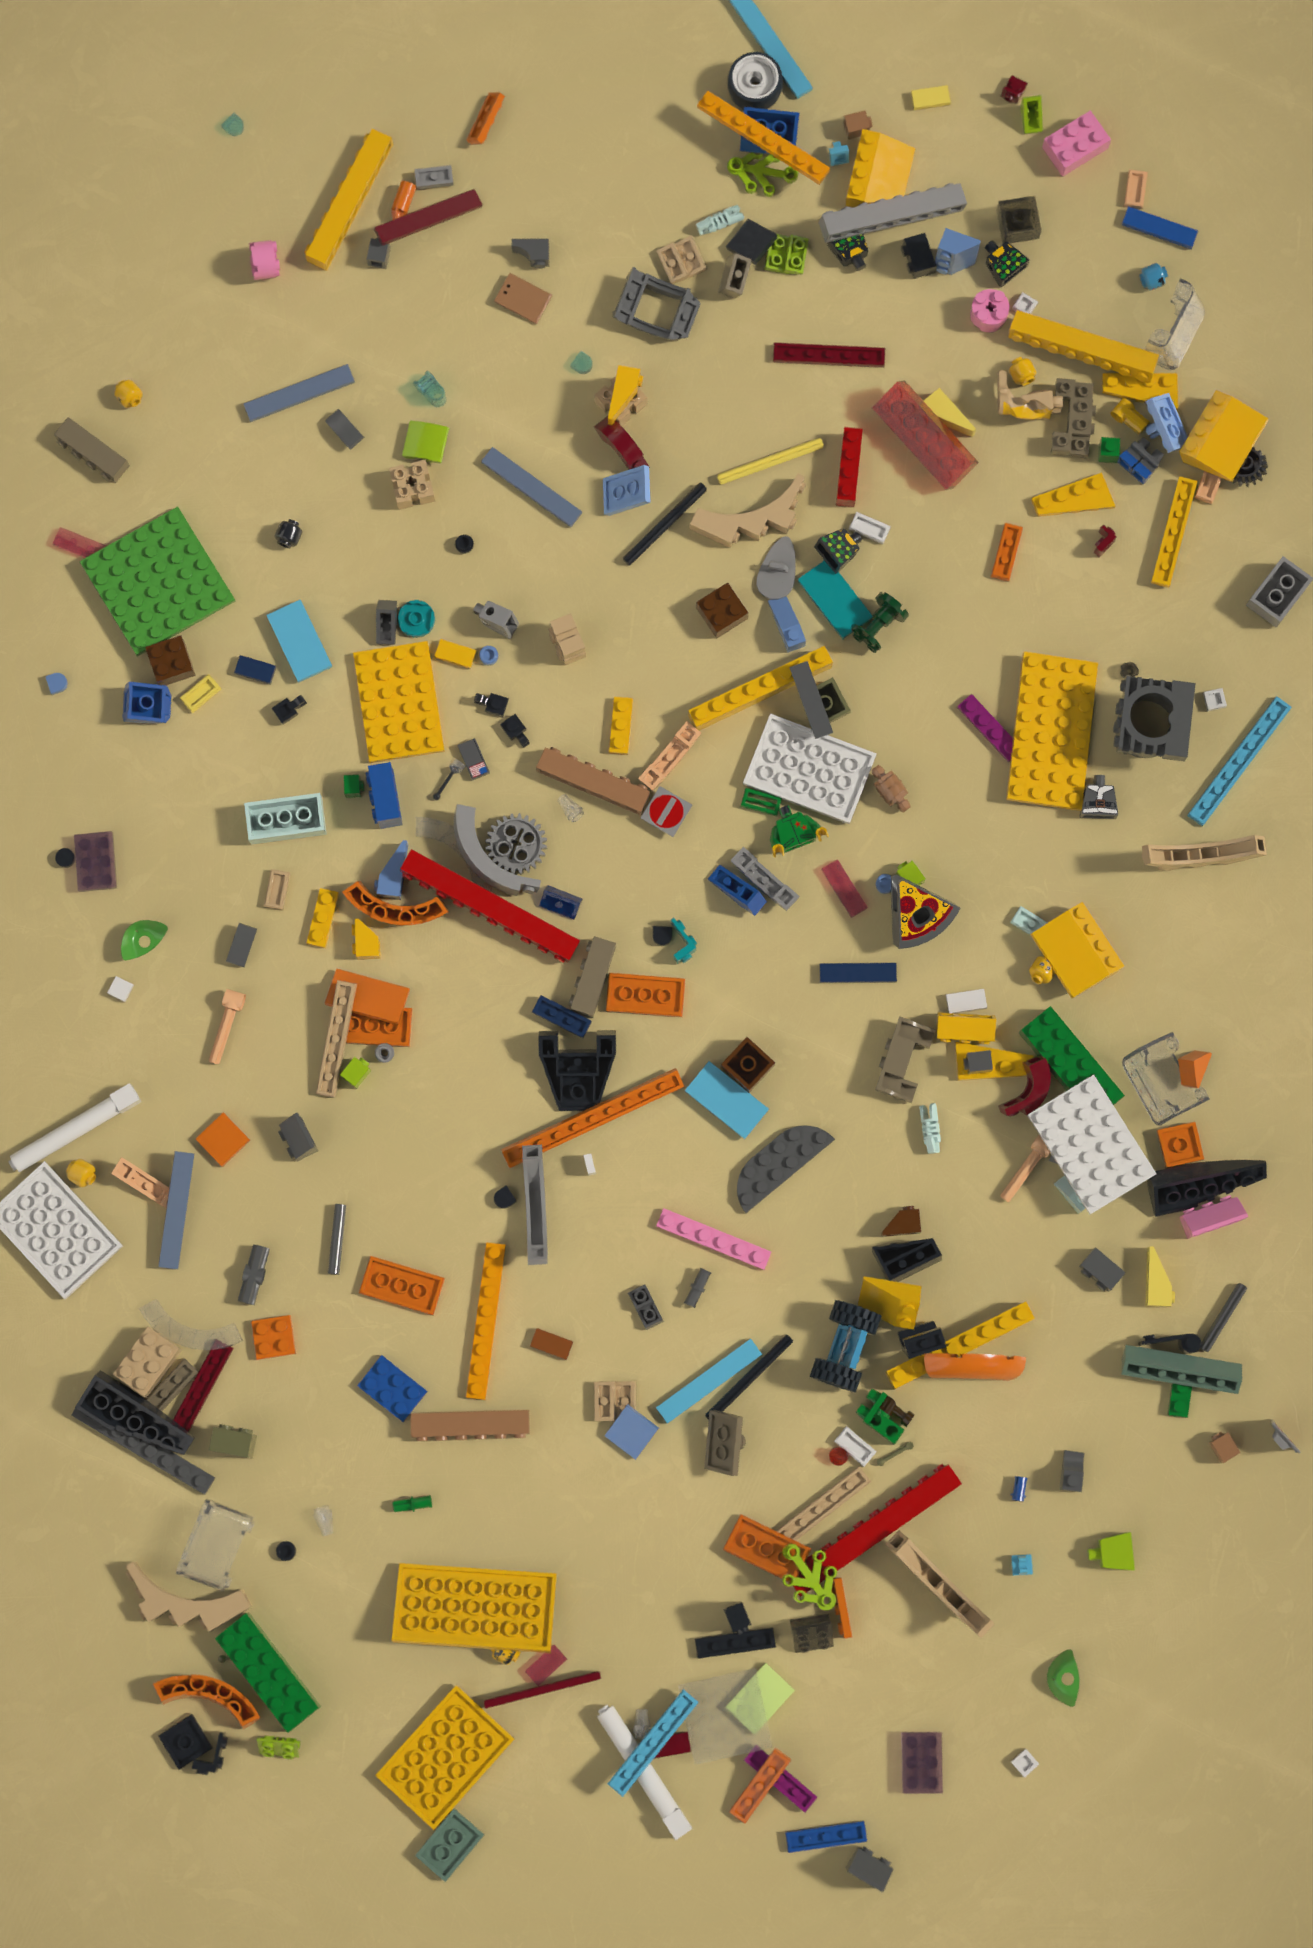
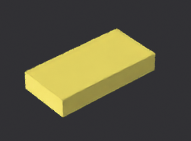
(930, 97)
(200, 693)

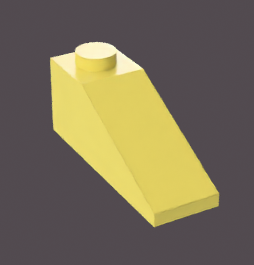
(949, 413)
(1158, 1286)

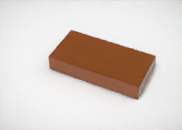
(551, 1344)

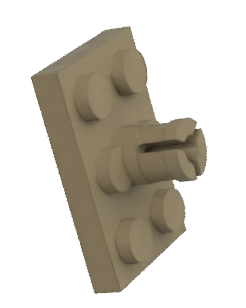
(724, 1442)

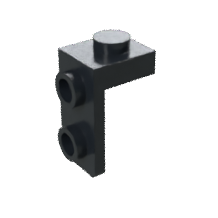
(204, 1767)

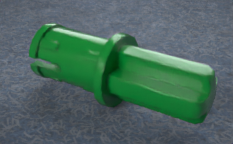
(412, 1503)

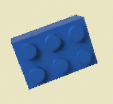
(780, 122)
(384, 795)

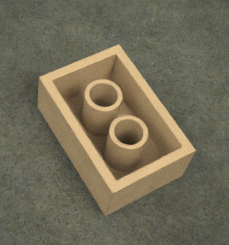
(147, 1362)

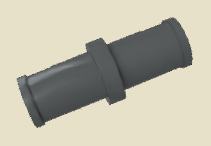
(697, 1287)

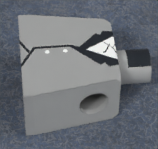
(497, 618)

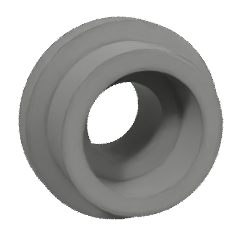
(382, 1058)

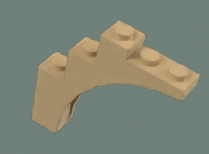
(725, 527)
(1201, 855)
(939, 1584)
(182, 1610)

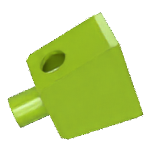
(1114, 1552)

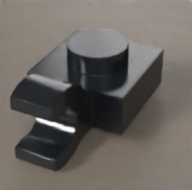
(494, 704)
(287, 710)
(514, 729)

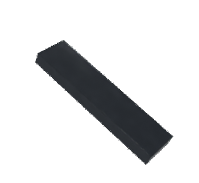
(735, 1643)

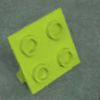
(287, 1749)

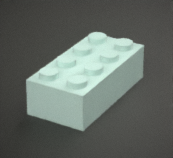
(285, 818)

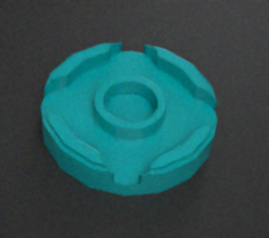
(416, 618)

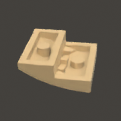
(682, 260)
(612, 1398)

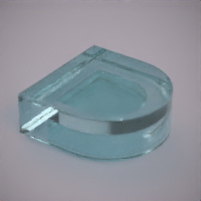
(233, 125)
(582, 363)

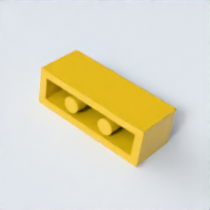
(966, 1027)

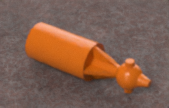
(403, 199)

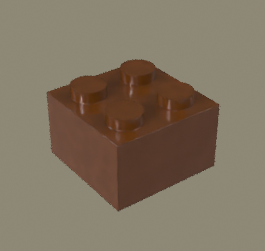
(722, 610)
(170, 661)
(747, 1064)

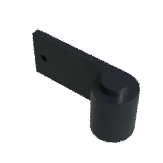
(1187, 1342)

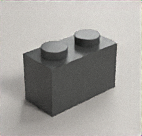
(1101, 1269)

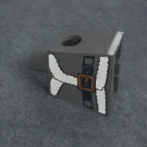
(1099, 800)

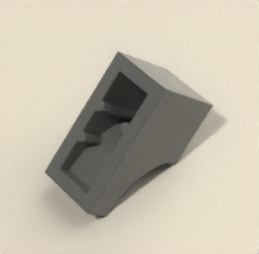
(534, 250)
(386, 622)
(1072, 1471)

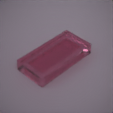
(546, 1665)

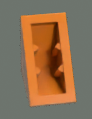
(1193, 1068)

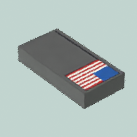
(473, 759)

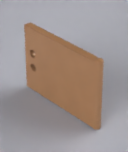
(523, 298)

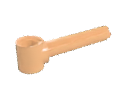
(233, 1002)
(1039, 1150)

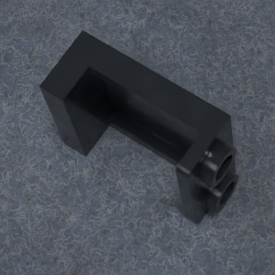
(921, 1340)

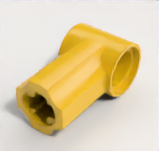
(1125, 413)

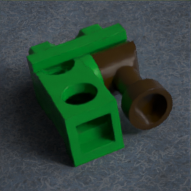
(879, 1416)

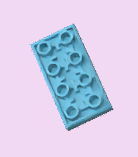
(299, 641)
(726, 1100)

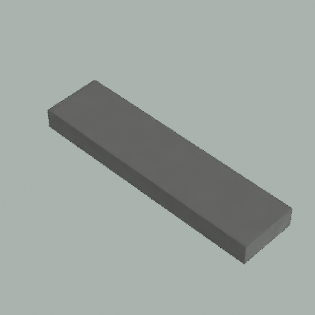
(811, 700)

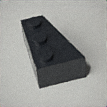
(906, 1259)

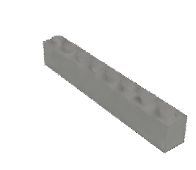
(892, 212)

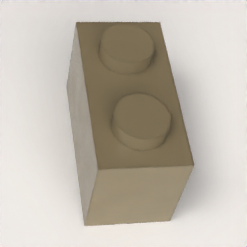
(734, 275)

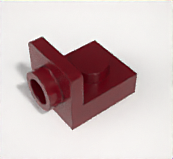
(1014, 90)
(1103, 544)

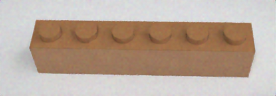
(593, 781)
(470, 1424)

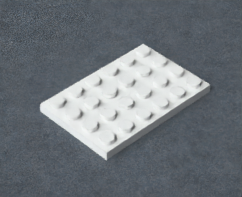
(809, 771)
(1091, 1144)
(56, 1230)

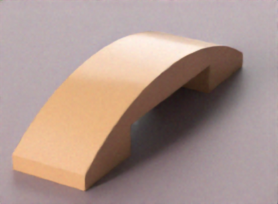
(670, 756)
(141, 1181)

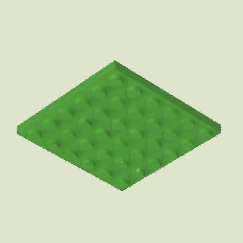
(157, 581)

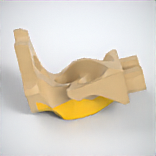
(1032, 406)

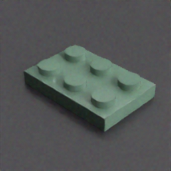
(449, 1845)

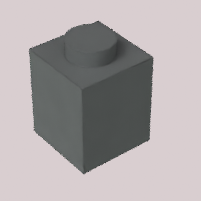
(378, 254)
(978, 1062)

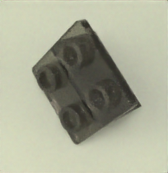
(812, 1633)

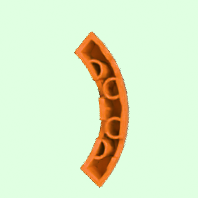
(392, 913)
(974, 1366)
(209, 1689)

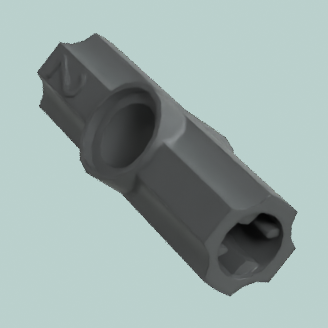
(253, 1274)

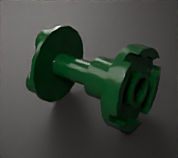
(886, 613)

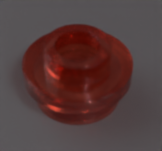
(838, 1456)

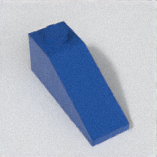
(737, 890)

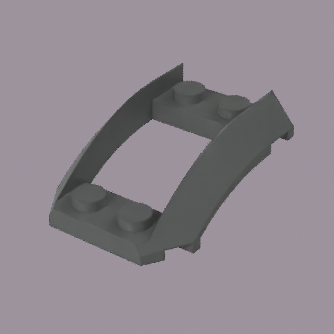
(631, 296)

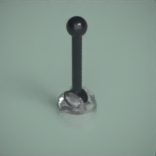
(455, 767)

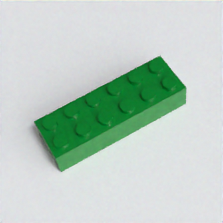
(1066, 1054)
(268, 1672)

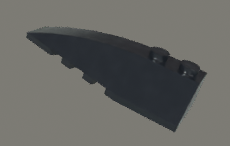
(1190, 1184)
(129, 1413)

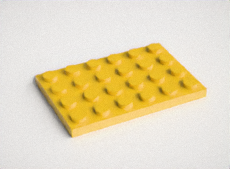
(398, 702)
(445, 1757)

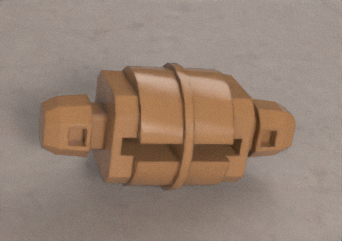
(890, 788)

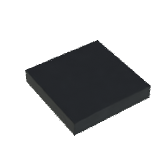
(752, 241)
(185, 1741)

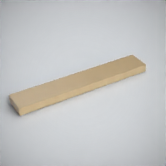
(336, 1038)
(825, 1504)

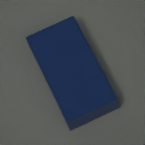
(255, 669)

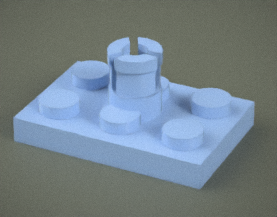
(1166, 423)
(626, 490)

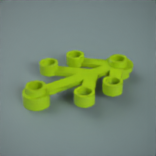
(759, 171)
(811, 1579)

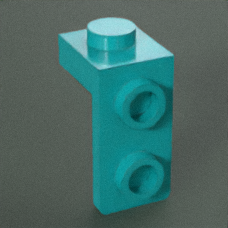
(685, 953)

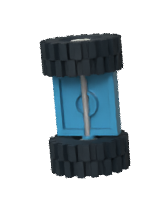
(846, 1346)

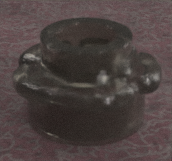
(1129, 666)

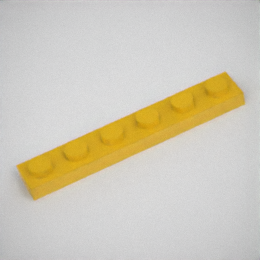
(1174, 532)

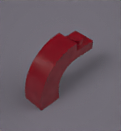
(621, 442)
(1035, 1091)

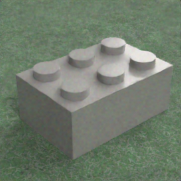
(1279, 591)

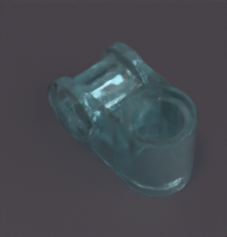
(429, 387)

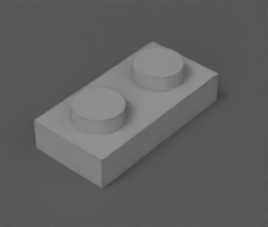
(434, 177)

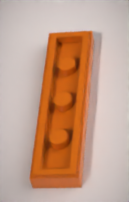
(760, 1785)

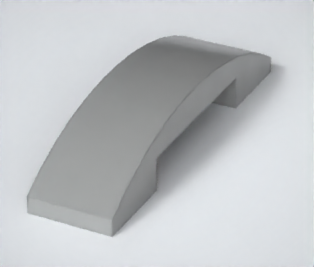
(764, 879)

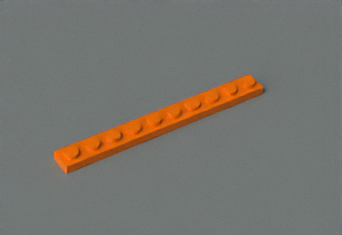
(596, 1115)

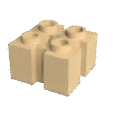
(604, 397)
(404, 492)
(567, 639)

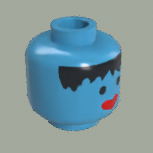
(1153, 276)

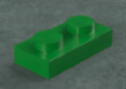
(1179, 1400)

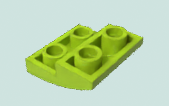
(787, 255)
(425, 441)

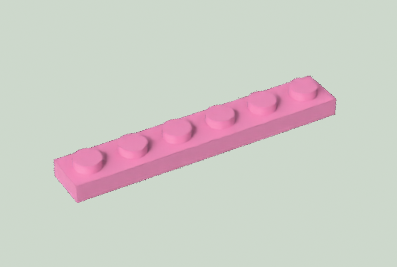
(713, 1239)

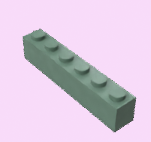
(1182, 1369)

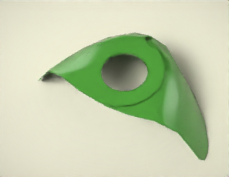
(130, 942)
(1062, 1664)

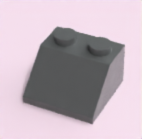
(298, 1137)
(869, 1868)

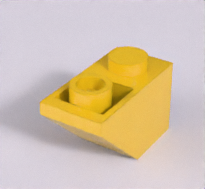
(366, 942)

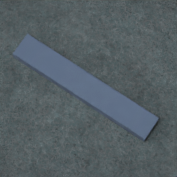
(299, 393)
(531, 487)
(176, 1210)

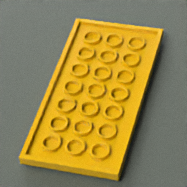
(1052, 731)
(474, 1608)

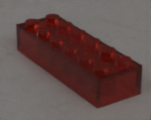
(925, 435)

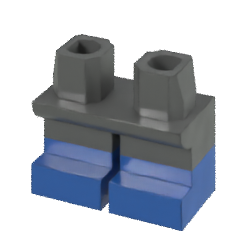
(1140, 460)

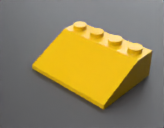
(879, 169)
(1223, 436)
(1077, 950)

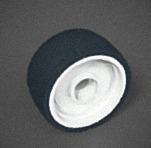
(755, 68)

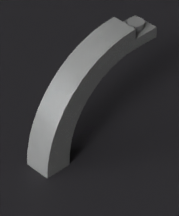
(479, 861)
(535, 1204)

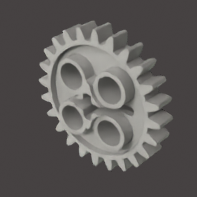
(500, 838)

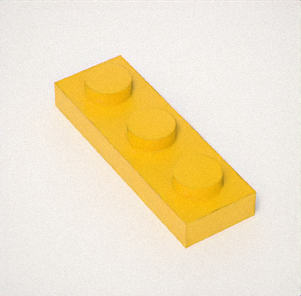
(620, 725)
(322, 918)

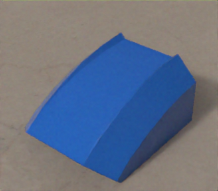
(146, 703)

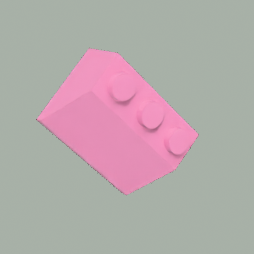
(1212, 1216)

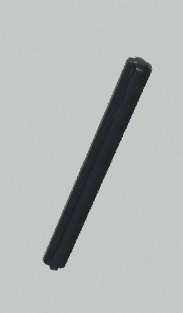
(665, 523)
(752, 1374)

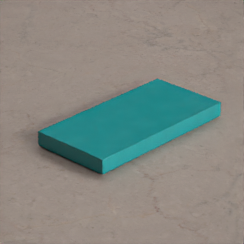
(834, 599)

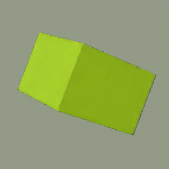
(1032, 114)

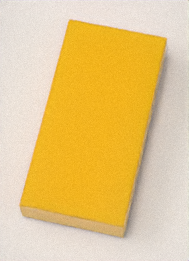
(455, 653)

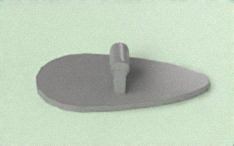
(777, 570)

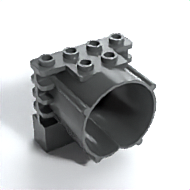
(1175, 698)

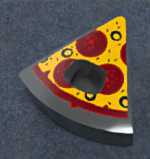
(917, 913)

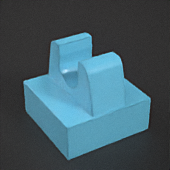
(838, 154)
(1021, 1565)

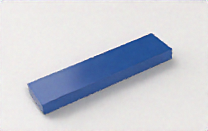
(1159, 227)
(826, 1836)

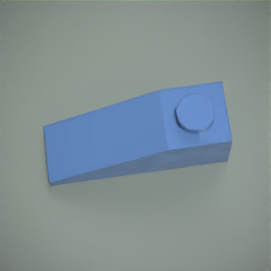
(787, 624)
(391, 879)

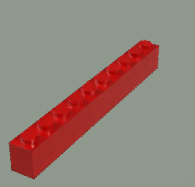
(489, 905)
(884, 1522)

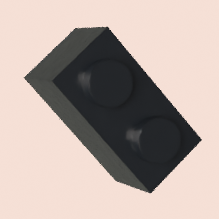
(918, 255)
(737, 1618)

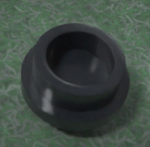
(464, 544)

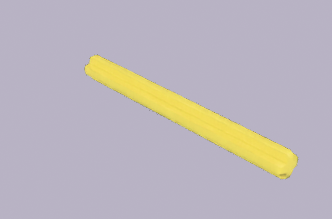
(770, 461)

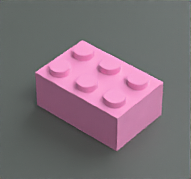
(1076, 143)

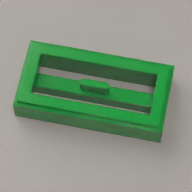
(757, 808)

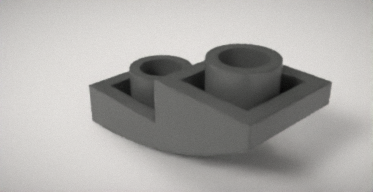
(344, 429)
(241, 945)
(645, 1307)

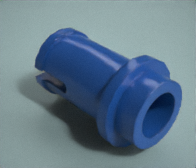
(1019, 1489)

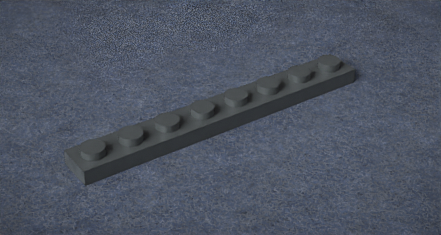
(156, 1455)

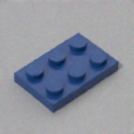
(392, 1388)

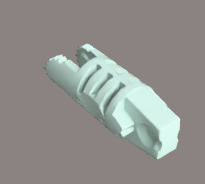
(720, 220)
(930, 1128)

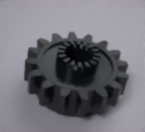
(1255, 470)

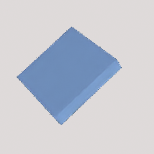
(631, 1431)

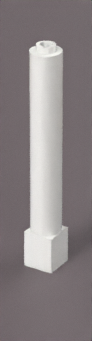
(117, 1103)
(649, 1779)

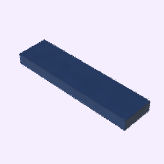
(858, 972)

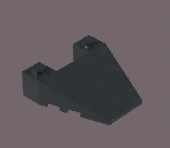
(577, 1074)

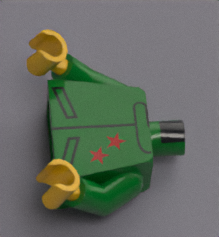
(794, 831)

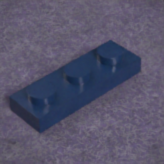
(561, 1016)

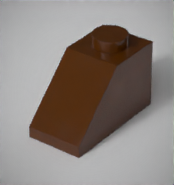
(904, 1223)

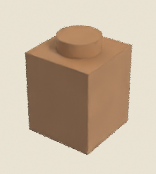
(855, 123)
(1223, 1446)

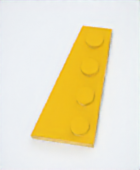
(1130, 387)
(1079, 496)
(1004, 1062)

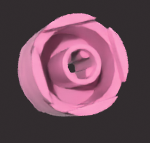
(263, 259)
(980, 314)

